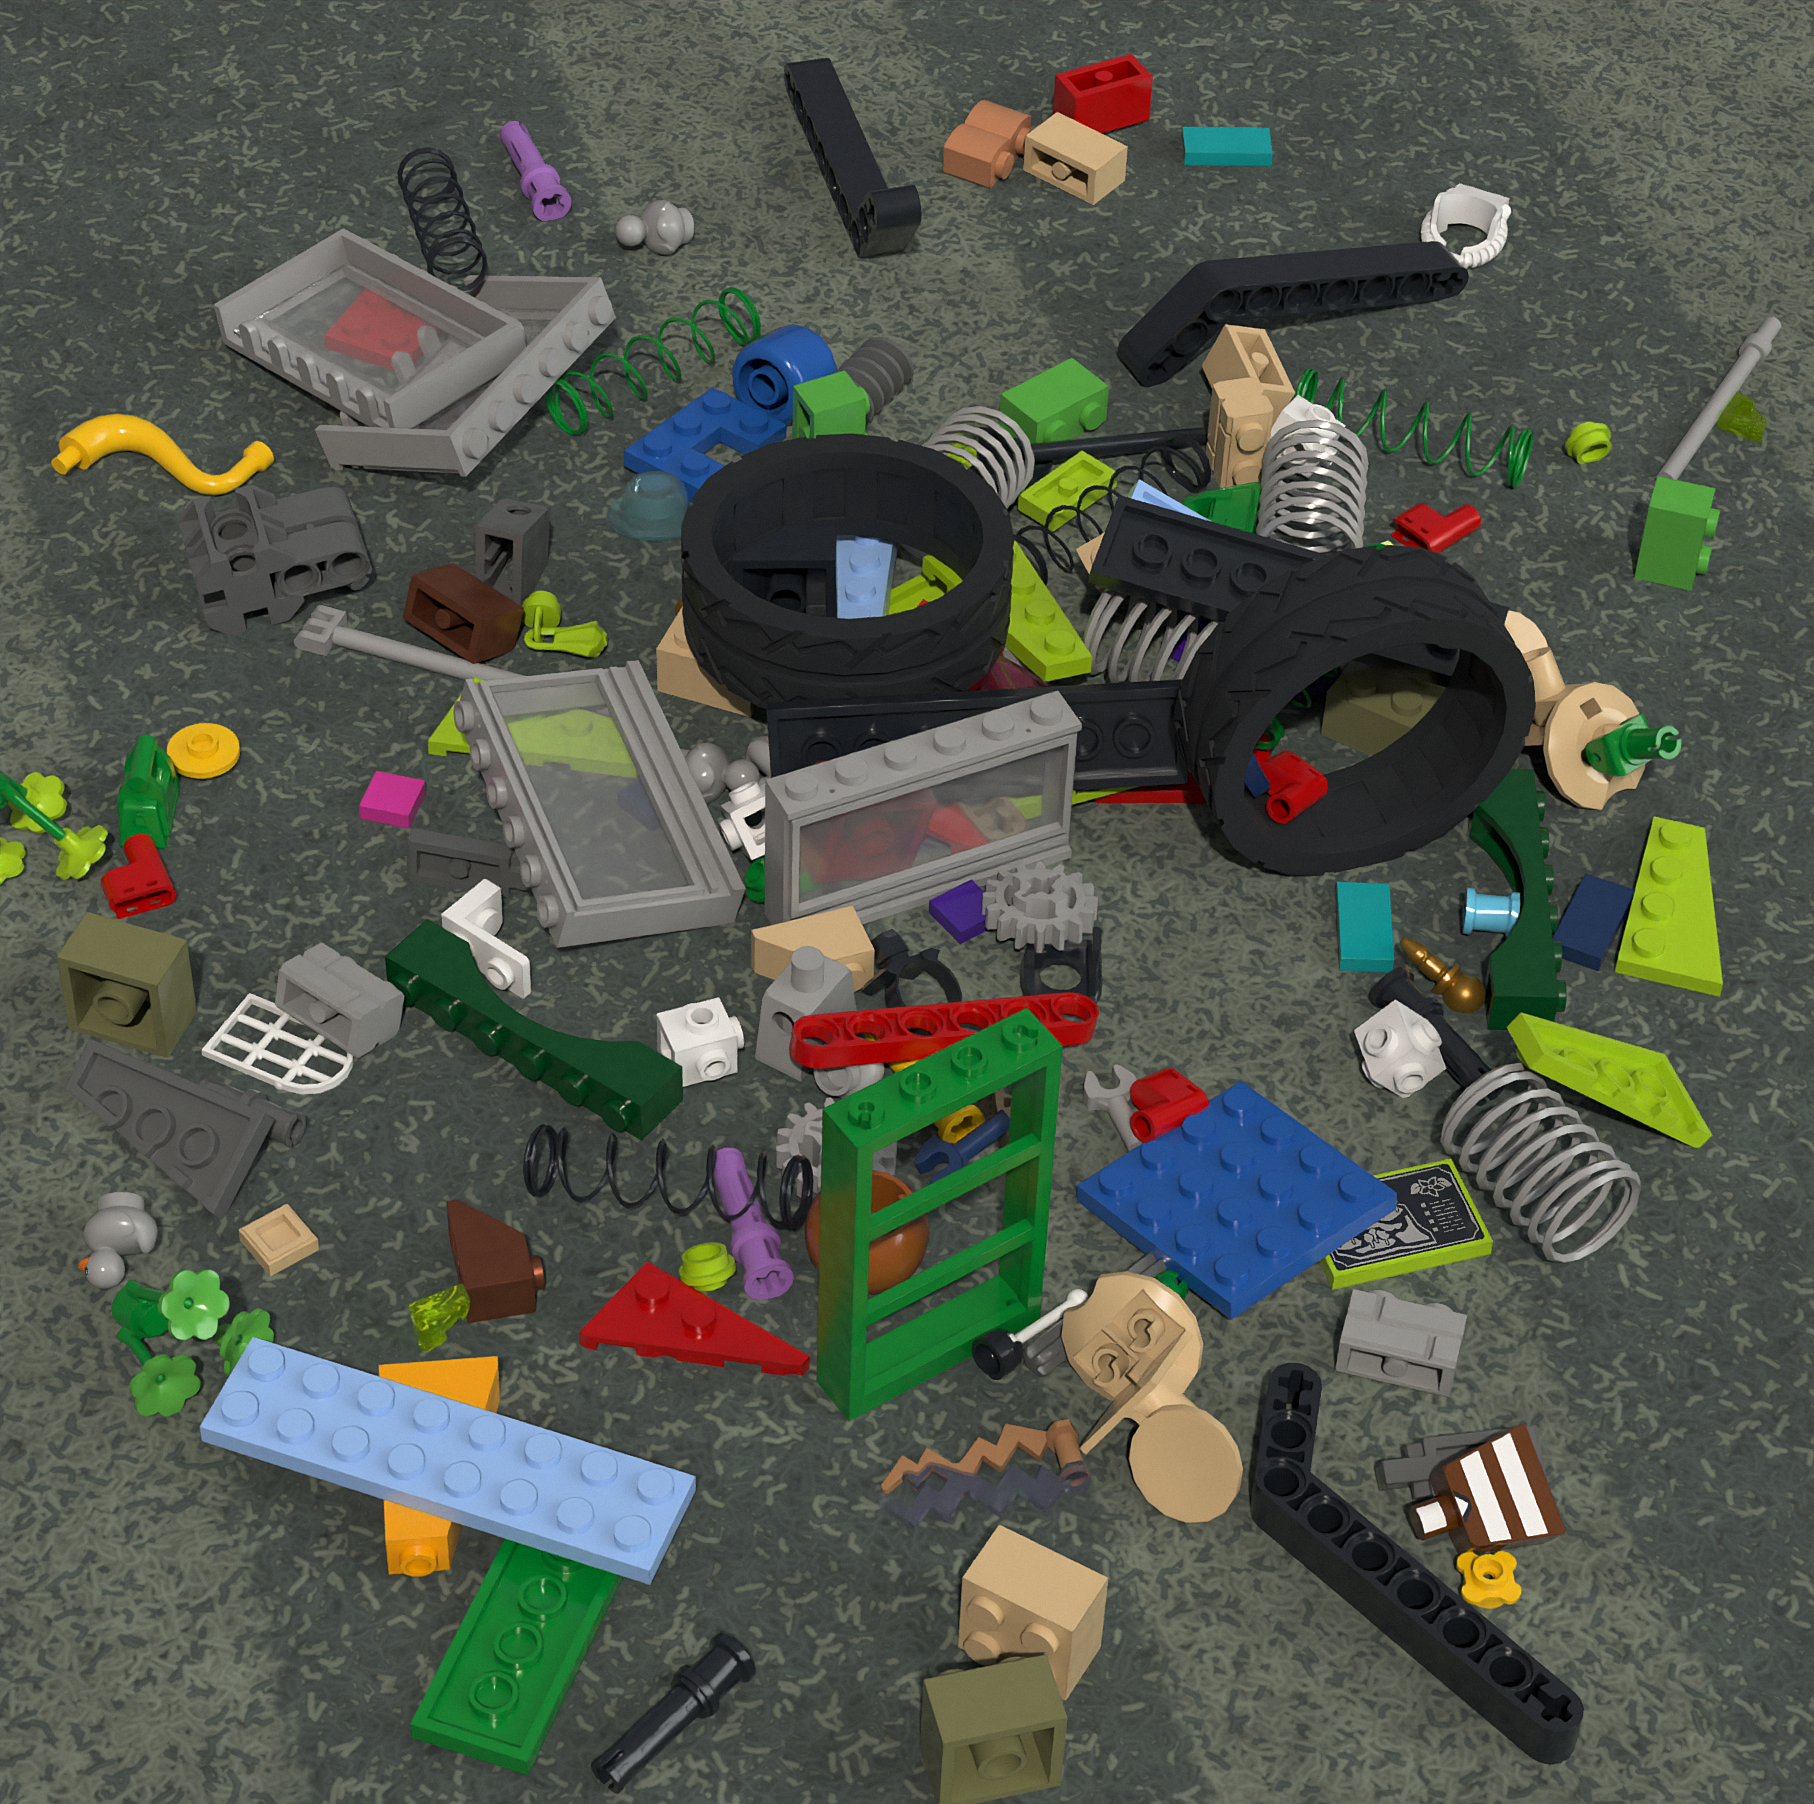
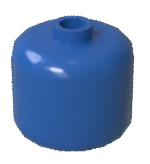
(777, 362)

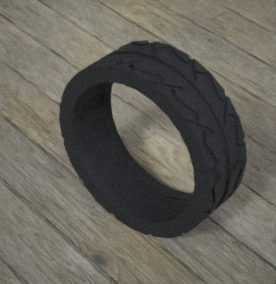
(868, 491)
(1314, 624)

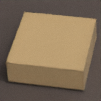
(278, 1239)

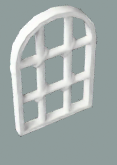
(258, 1051)

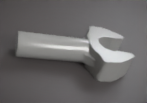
(1113, 1101)

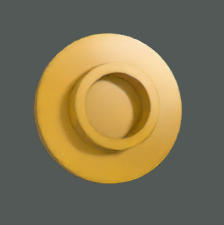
(203, 750)

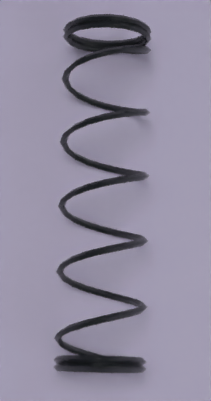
(443, 195)
(1172, 470)
(558, 1152)

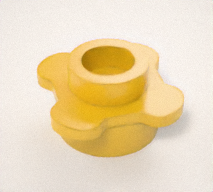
(1488, 1592)

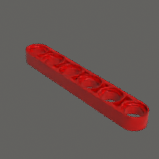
(938, 1019)

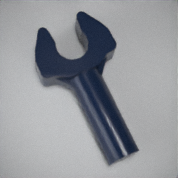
(958, 1154)

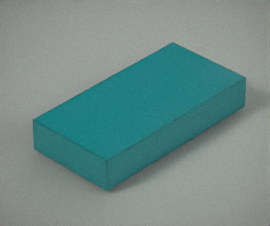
(1226, 146)
(1364, 927)

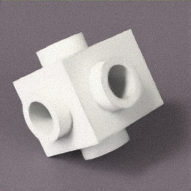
(1302, 410)
(744, 802)
(700, 1040)
(1400, 1049)

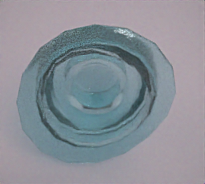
(650, 507)

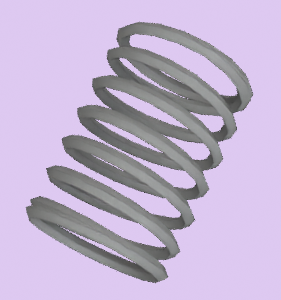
(955, 424)
(1274, 488)
(1096, 627)
(1577, 1180)

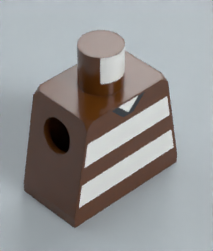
(1491, 1498)

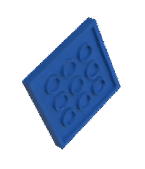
(1237, 1199)

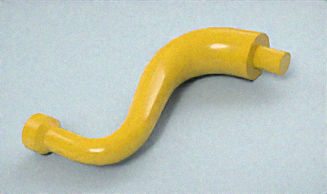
(130, 433)

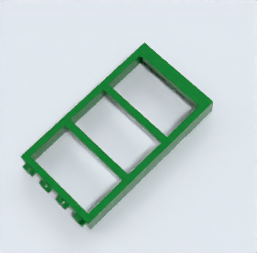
(870, 1374)

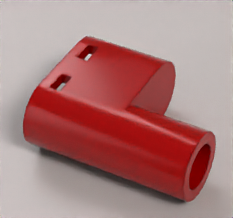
(1433, 531)
(1293, 786)
(140, 881)
(1163, 1103)

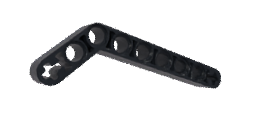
(874, 216)
(1282, 287)
(1536, 1709)

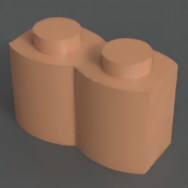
(986, 144)

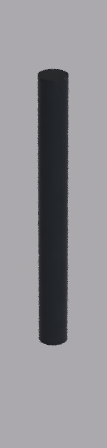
(1114, 444)

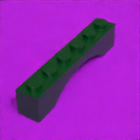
(1526, 965)
(615, 1079)

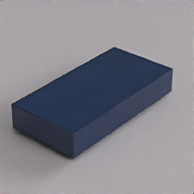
(1593, 921)

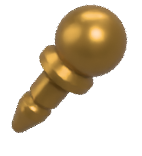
(1460, 990)

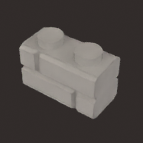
(339, 1000)
(1401, 1342)

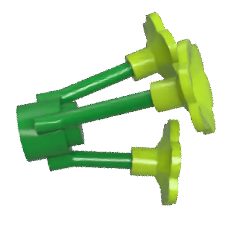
(34, 808)

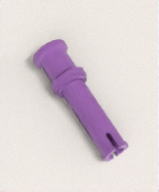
(538, 179)
(754, 1241)

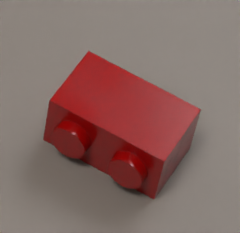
(1105, 94)

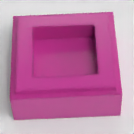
(392, 799)

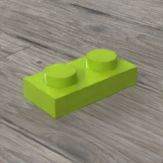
(1064, 487)

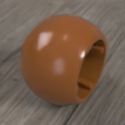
(892, 1255)

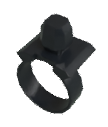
(896, 963)

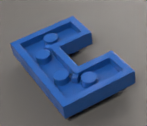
(683, 439)

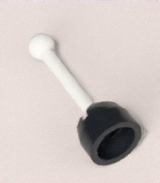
(1001, 1351)

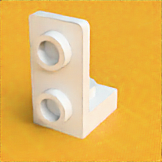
(477, 920)

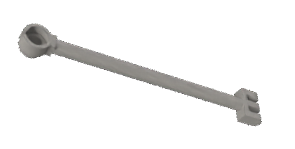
(329, 628)

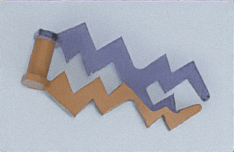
(963, 1481)

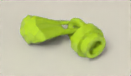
(543, 615)

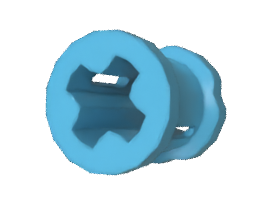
(1490, 912)

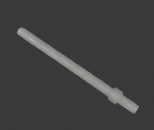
(1752, 353)

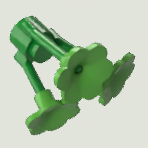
(186, 1310)

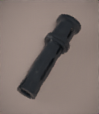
(1457, 1055)
(692, 1695)

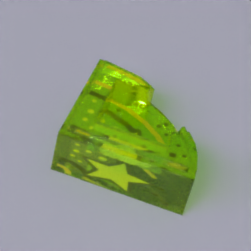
(1743, 419)
(436, 1314)

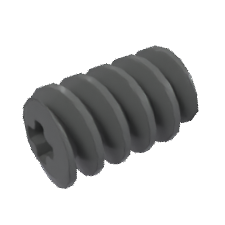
(880, 370)

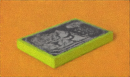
(1429, 1228)

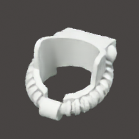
(1474, 208)

